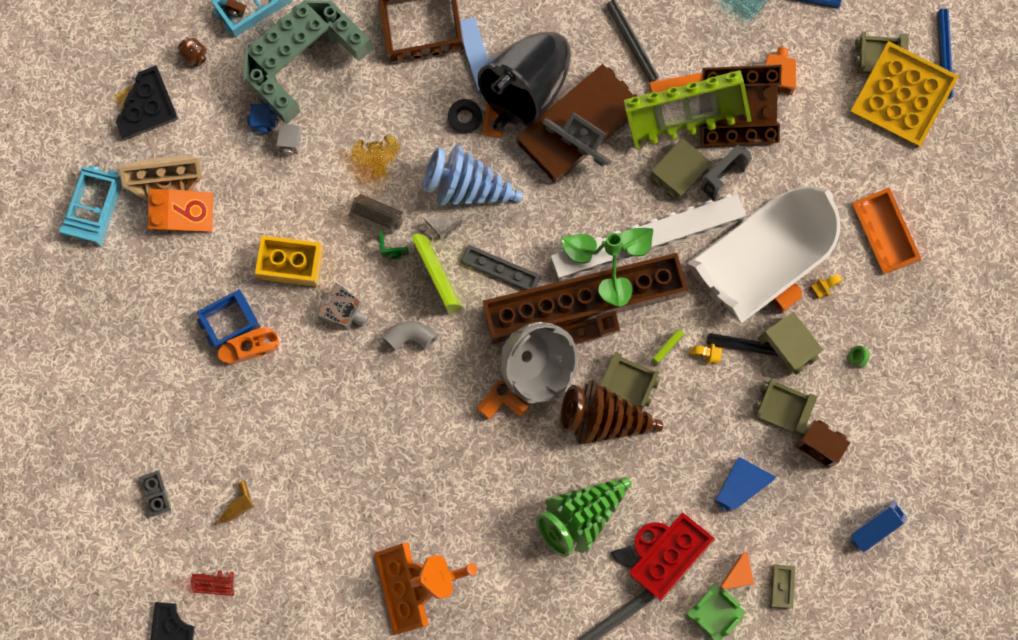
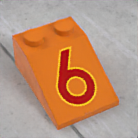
(180, 210)

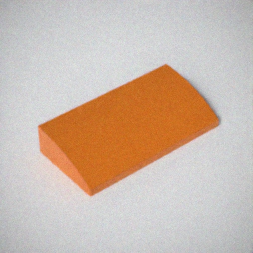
(886, 231)

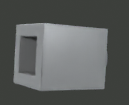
(289, 139)

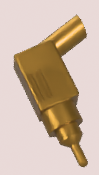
(238, 506)

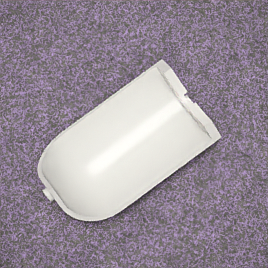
(769, 250)

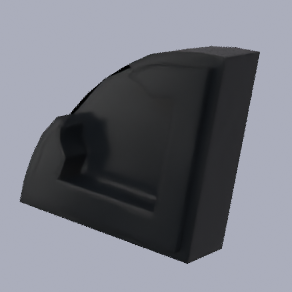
(624, 556)

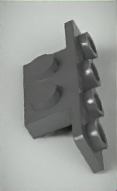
(583, 135)

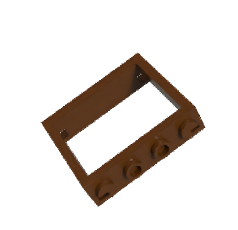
(419, 52)

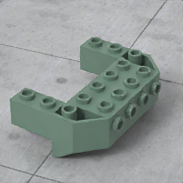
(287, 40)

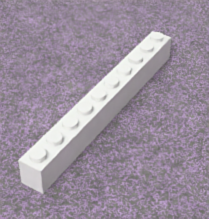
(666, 232)

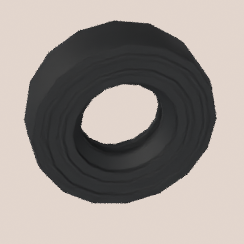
(464, 104)

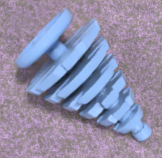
(464, 180)

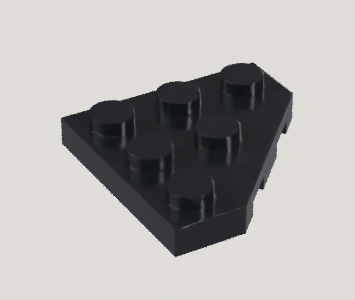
(146, 105)

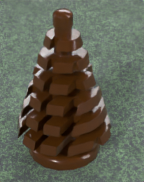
(602, 415)

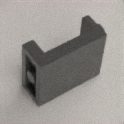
(737, 157)

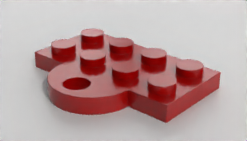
(668, 554)

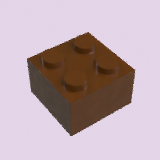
(823, 443)

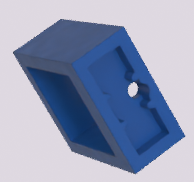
(221, 304)

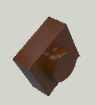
(234, 8)

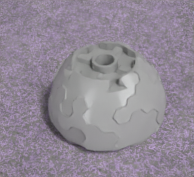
(548, 366)

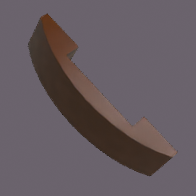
(594, 328)

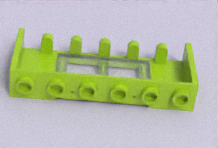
(687, 107)

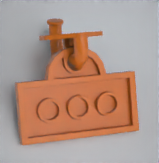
(412, 584)

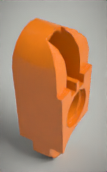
(232, 350)

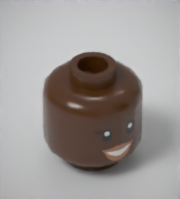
(192, 51)

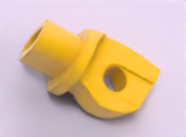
(821, 288)
(712, 353)

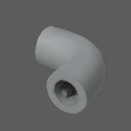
(409, 332)

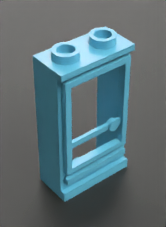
(247, 23)
(86, 229)

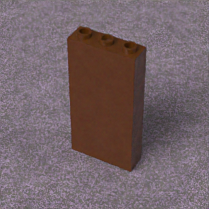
(596, 100)

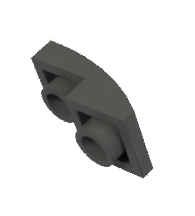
(155, 493)

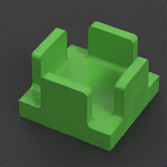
(716, 613)

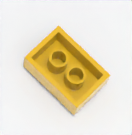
(289, 261)

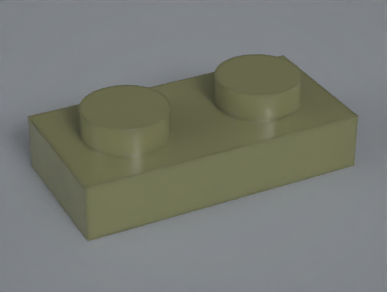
(783, 586)

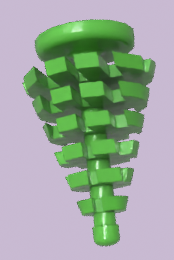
(579, 516)

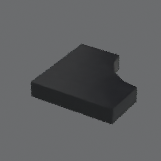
(168, 624)

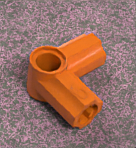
(494, 401)

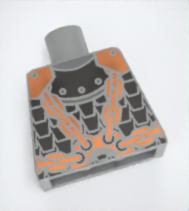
(342, 309)

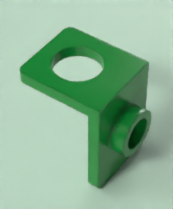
(393, 253)

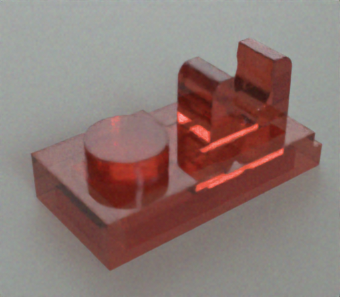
(213, 585)

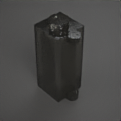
(376, 214)

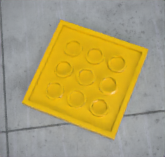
(904, 93)

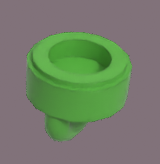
(859, 356)

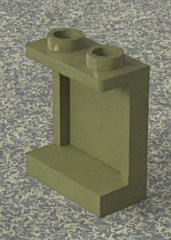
(871, 48)
(679, 169)
(792, 343)
(630, 380)
(784, 407)

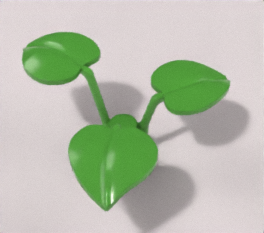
(635, 241)

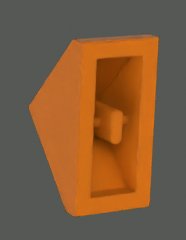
(740, 574)

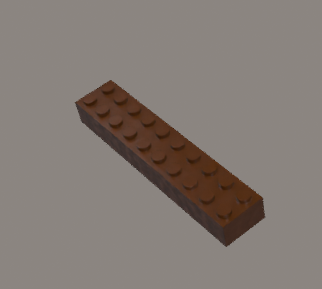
(579, 297)

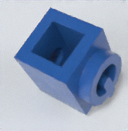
(261, 118)

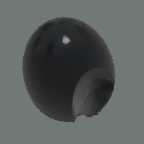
(525, 78)

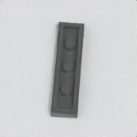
(500, 268)

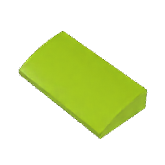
(437, 273)

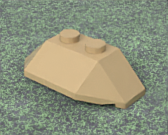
(161, 173)

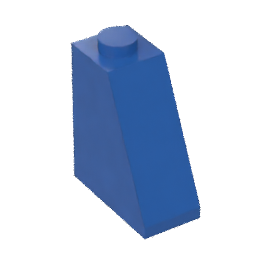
(742, 484)
(878, 527)

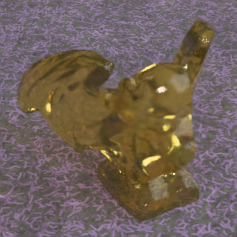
(376, 156)

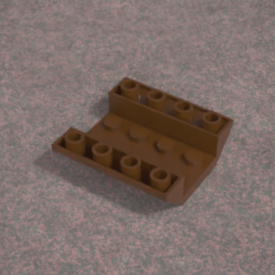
(762, 95)

